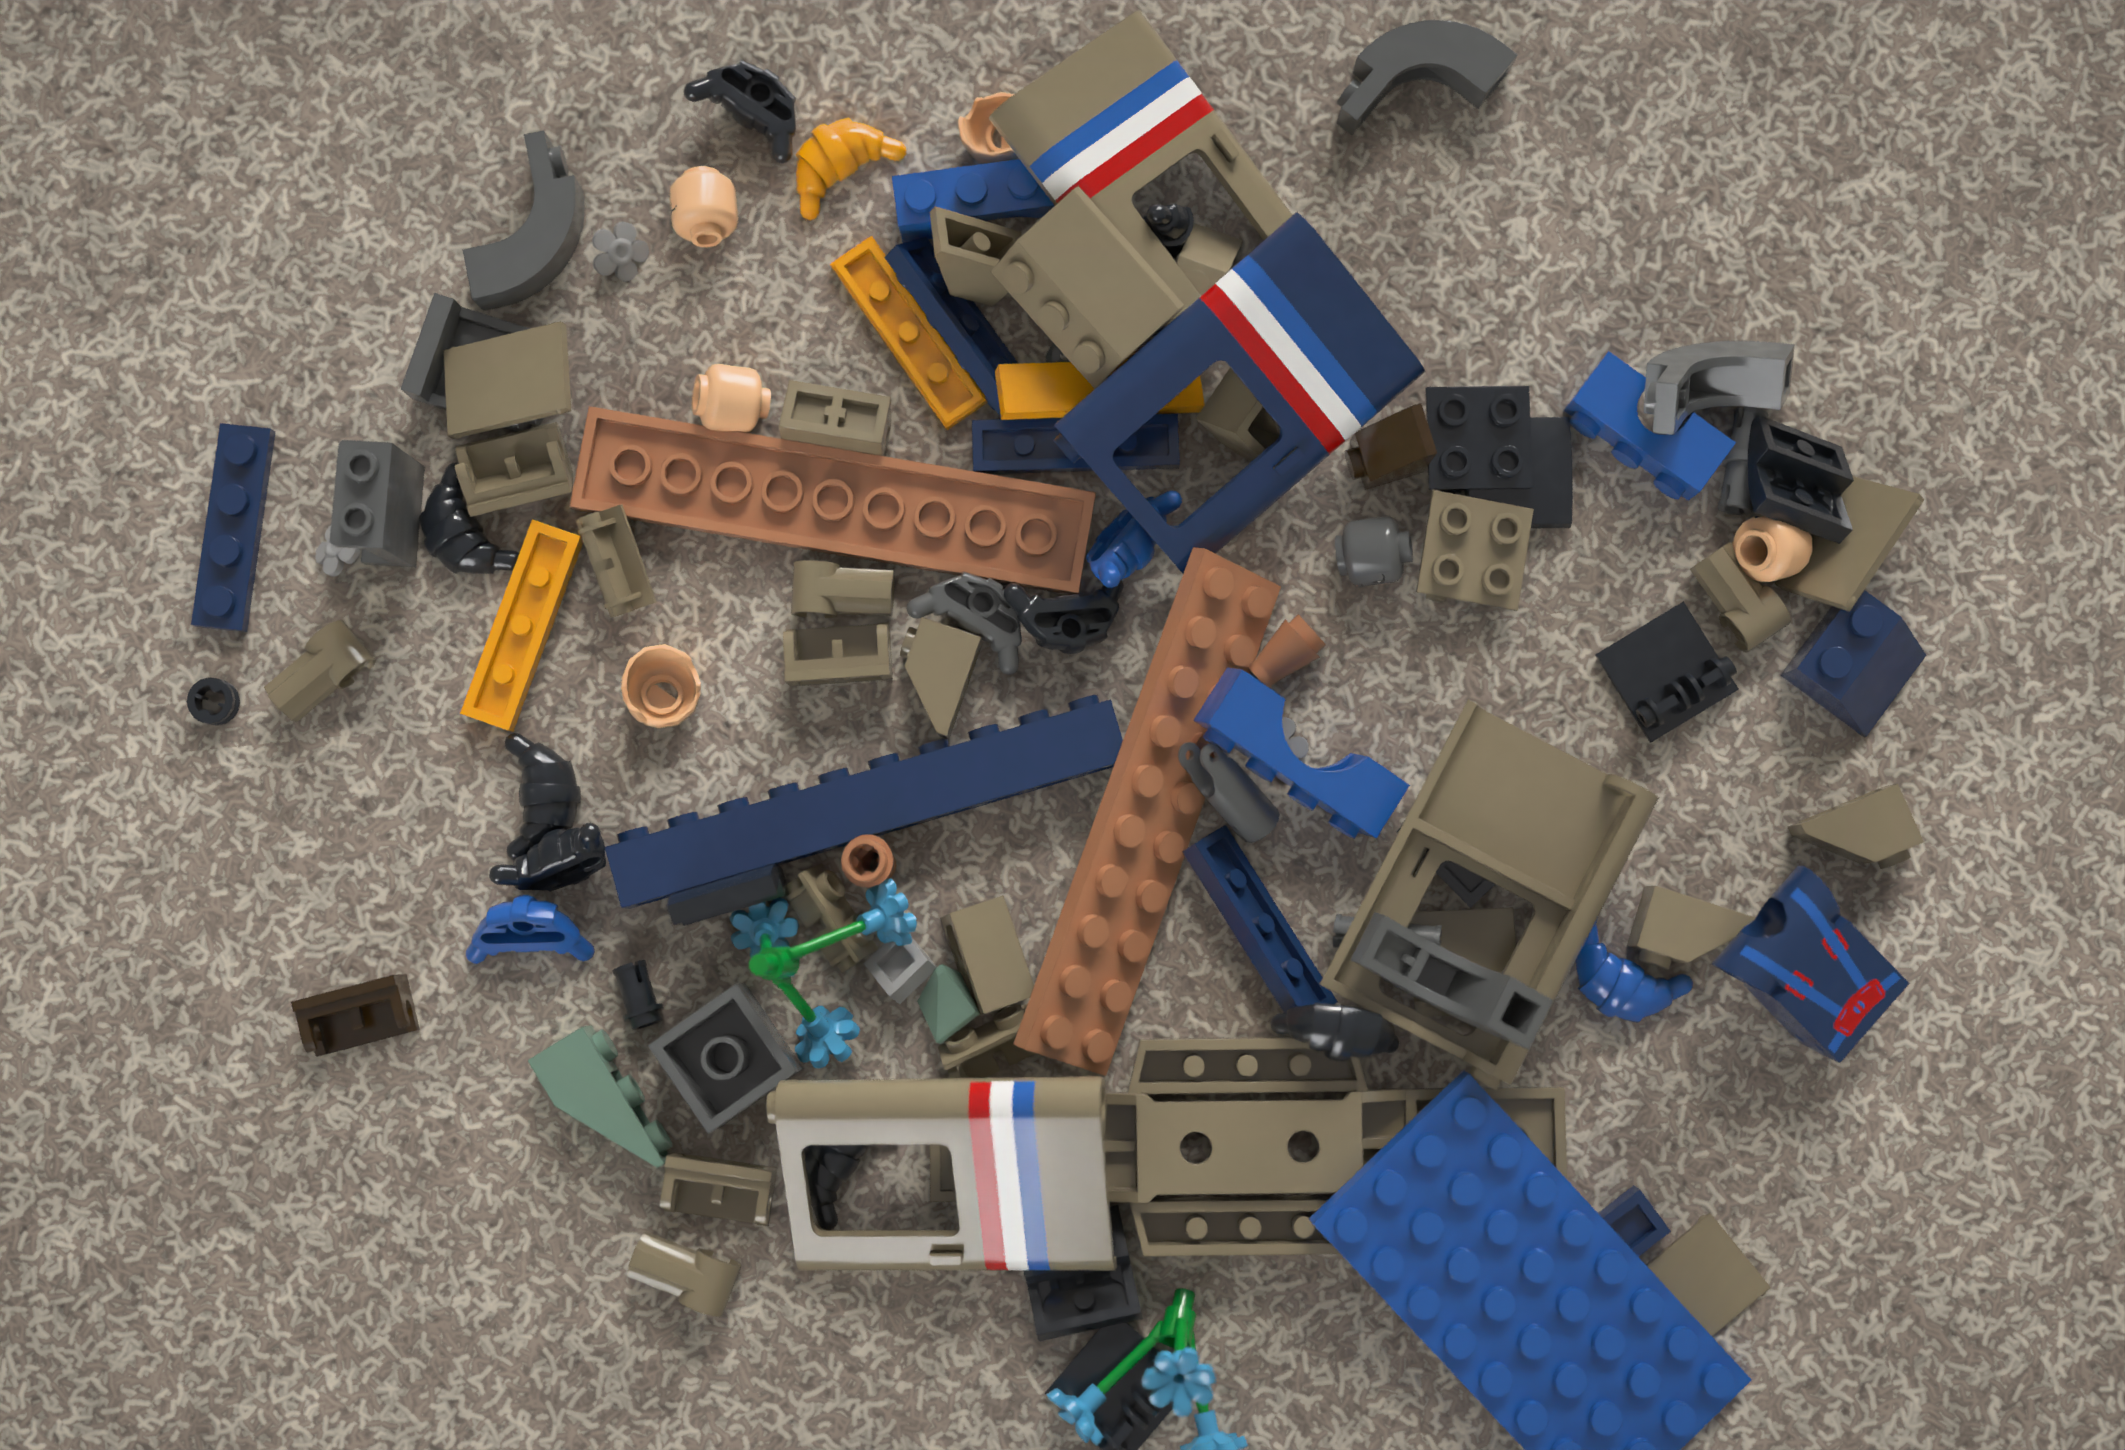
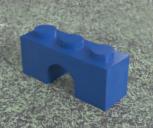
(1608, 409)

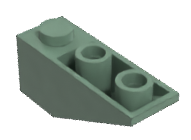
(589, 1087)

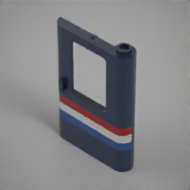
(1299, 343)

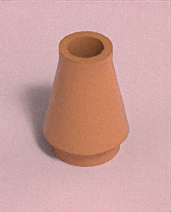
(1287, 651)
(857, 860)

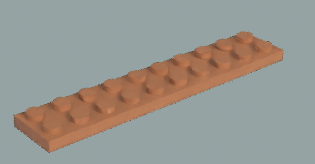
(834, 500)
(1142, 820)

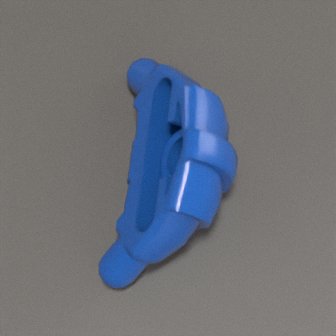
(1125, 543)
(527, 927)
(1622, 986)

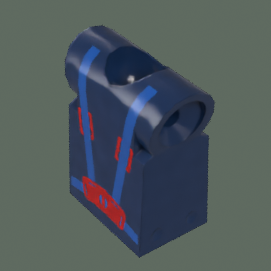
(1812, 967)

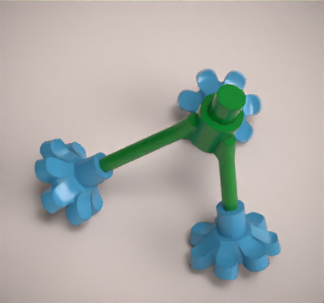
(774, 960)
(1174, 1378)

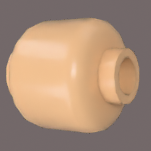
(703, 205)
(730, 398)
(1771, 549)

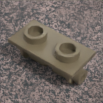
(616, 560)
(820, 895)
(971, 1050)

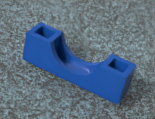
(976, 191)
(1249, 718)

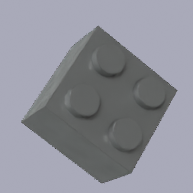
(725, 1057)

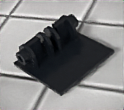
(1479, 438)
(1667, 672)
(1127, 1414)

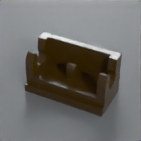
(356, 1015)

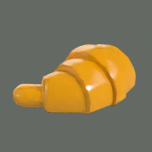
(834, 155)

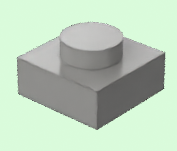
(900, 968)

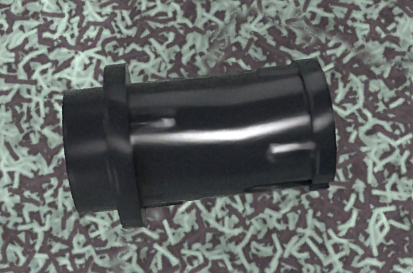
(638, 995)

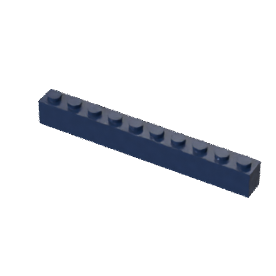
(866, 803)

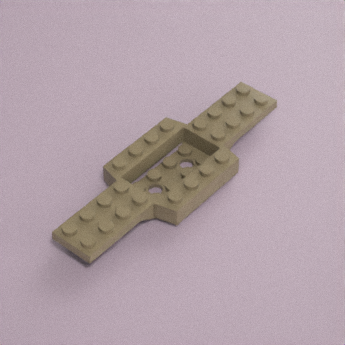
(1252, 1142)

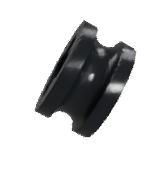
(197, 693)

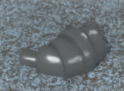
(978, 609)

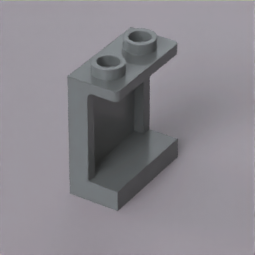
(448, 327)
(377, 502)

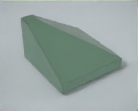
(946, 1003)

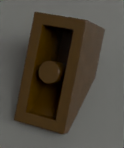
(1391, 448)

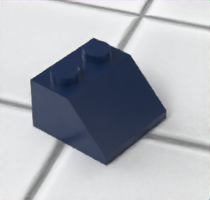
(1856, 662)

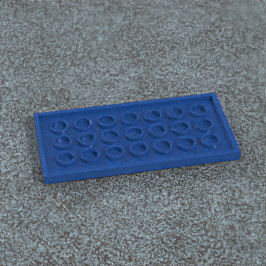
(1525, 1286)

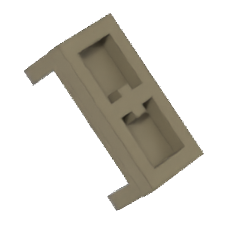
(836, 418)
(514, 469)
(837, 654)
(988, 954)
(718, 1188)

